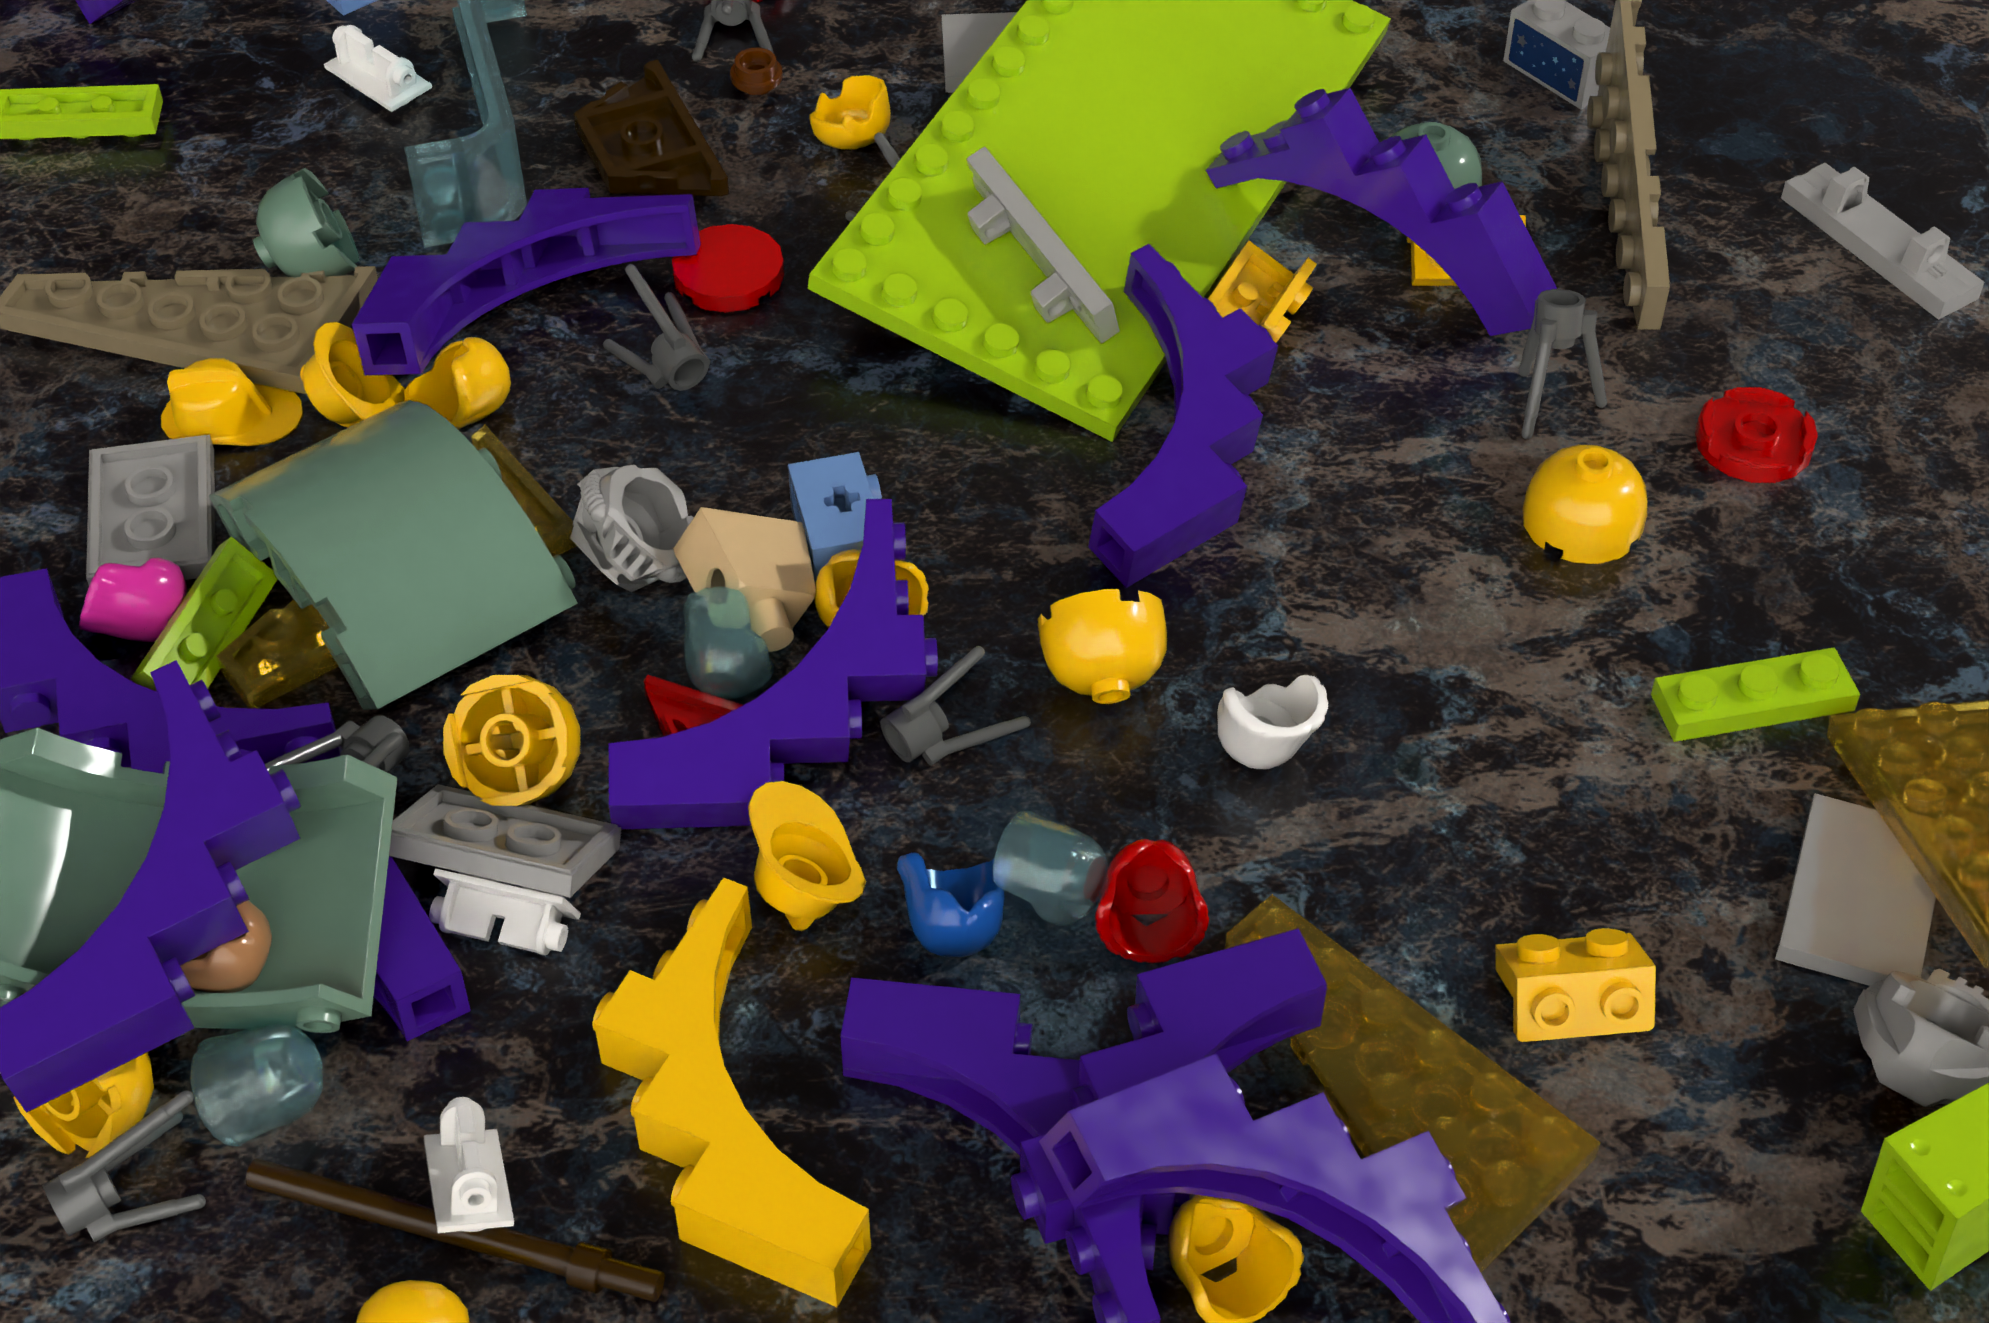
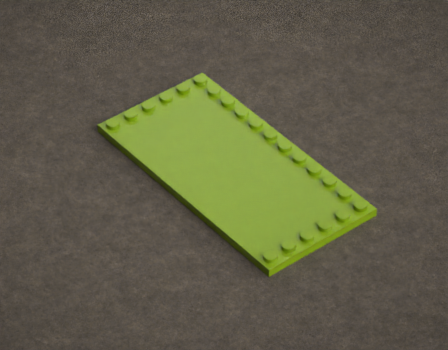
(1110, 136)

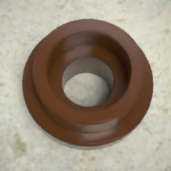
(756, 71)

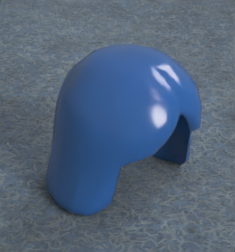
(952, 909)

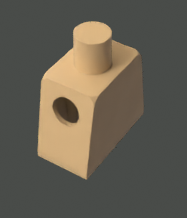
(759, 558)

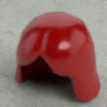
(1151, 880)

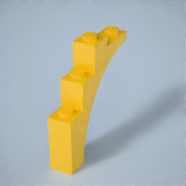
(735, 1186)

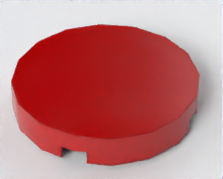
(730, 268)
(1756, 435)

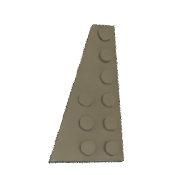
(1623, 142)
(199, 315)

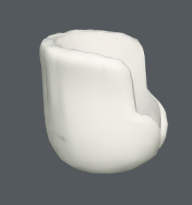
(1271, 721)

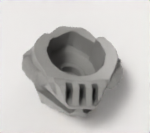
(631, 525)
(1926, 1035)

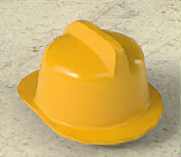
(338, 382)
(222, 402)
(802, 855)

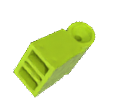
(1935, 1189)

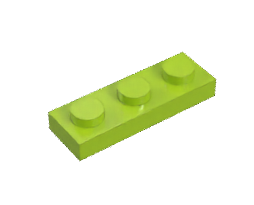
(79, 111)
(210, 615)
(1754, 694)

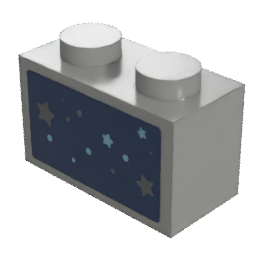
(1557, 47)

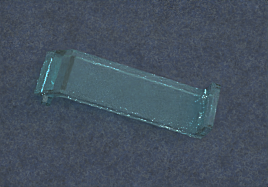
(477, 173)

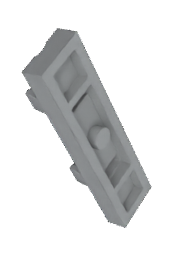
(1882, 240)
(1067, 281)

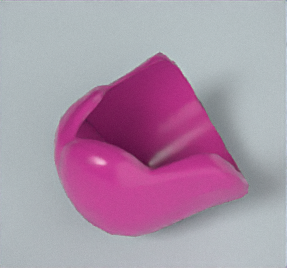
(133, 599)

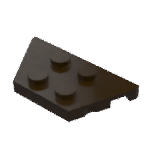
(648, 140)

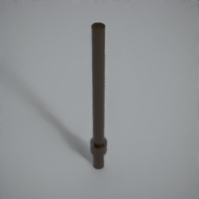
(584, 1266)

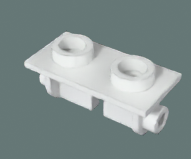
(374, 69)
(528, 914)
(467, 1171)

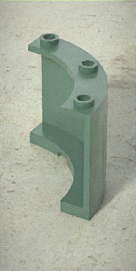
(399, 548)
(83, 827)

